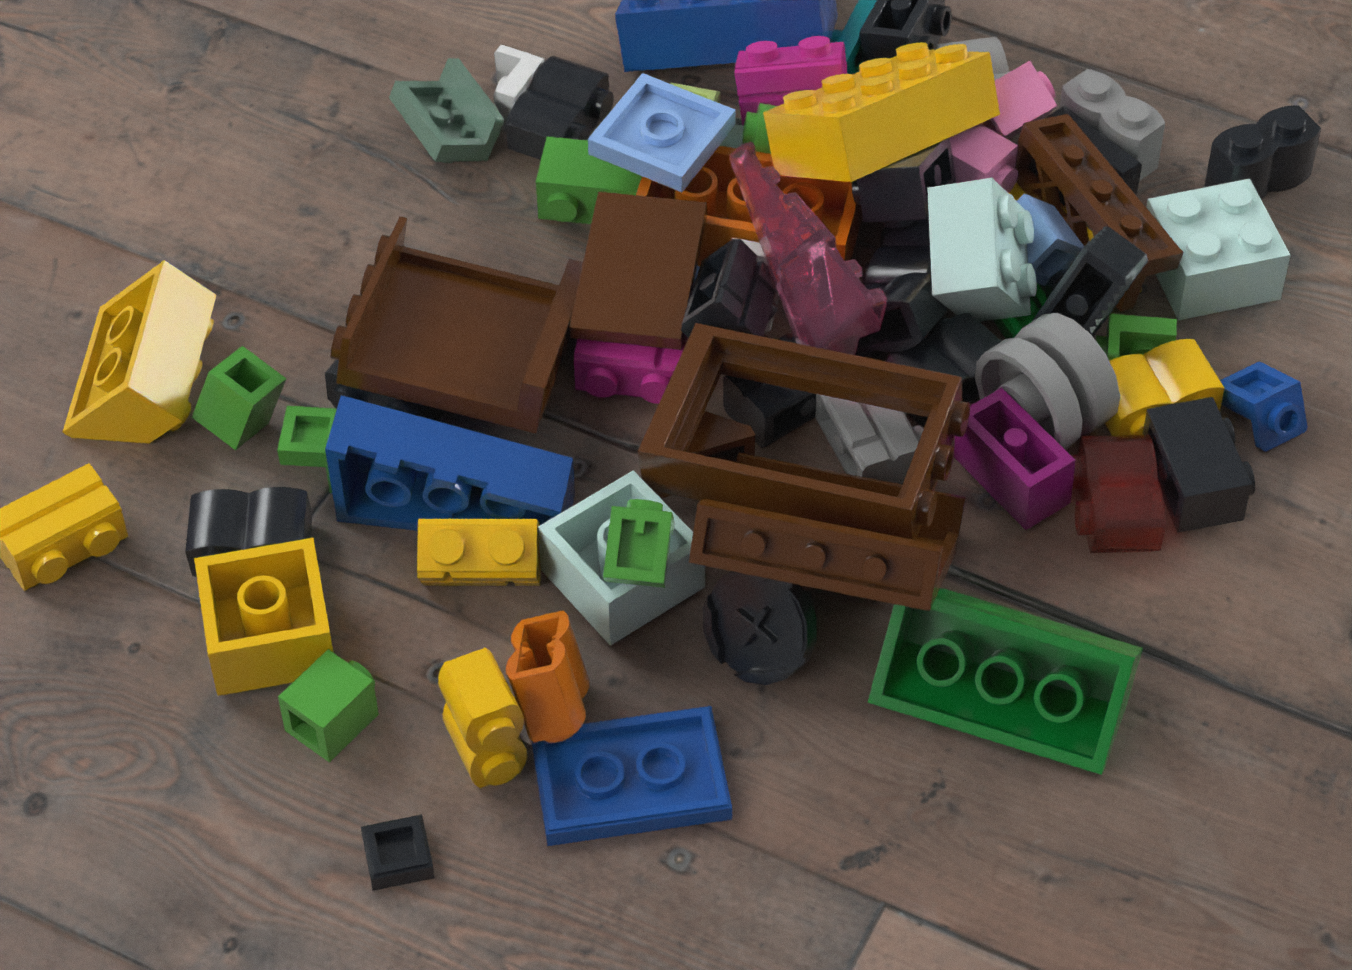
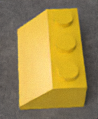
(142, 359)

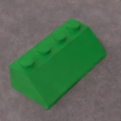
(1007, 678)

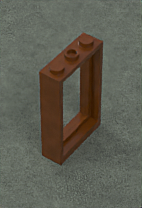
(719, 351)

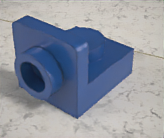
(1268, 400)

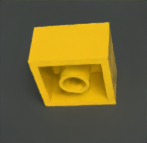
(262, 614)

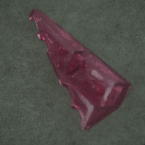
(815, 284)

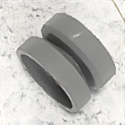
(1055, 376)

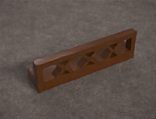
(1091, 194)

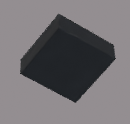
(397, 852)

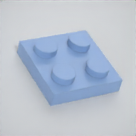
(661, 132)

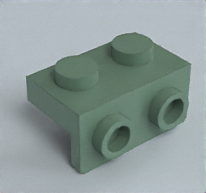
(450, 114)

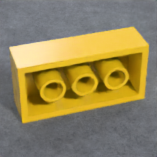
(881, 112)

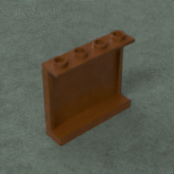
(456, 334)
(826, 553)

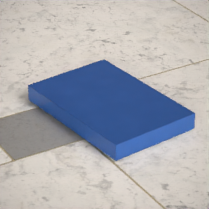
(632, 777)

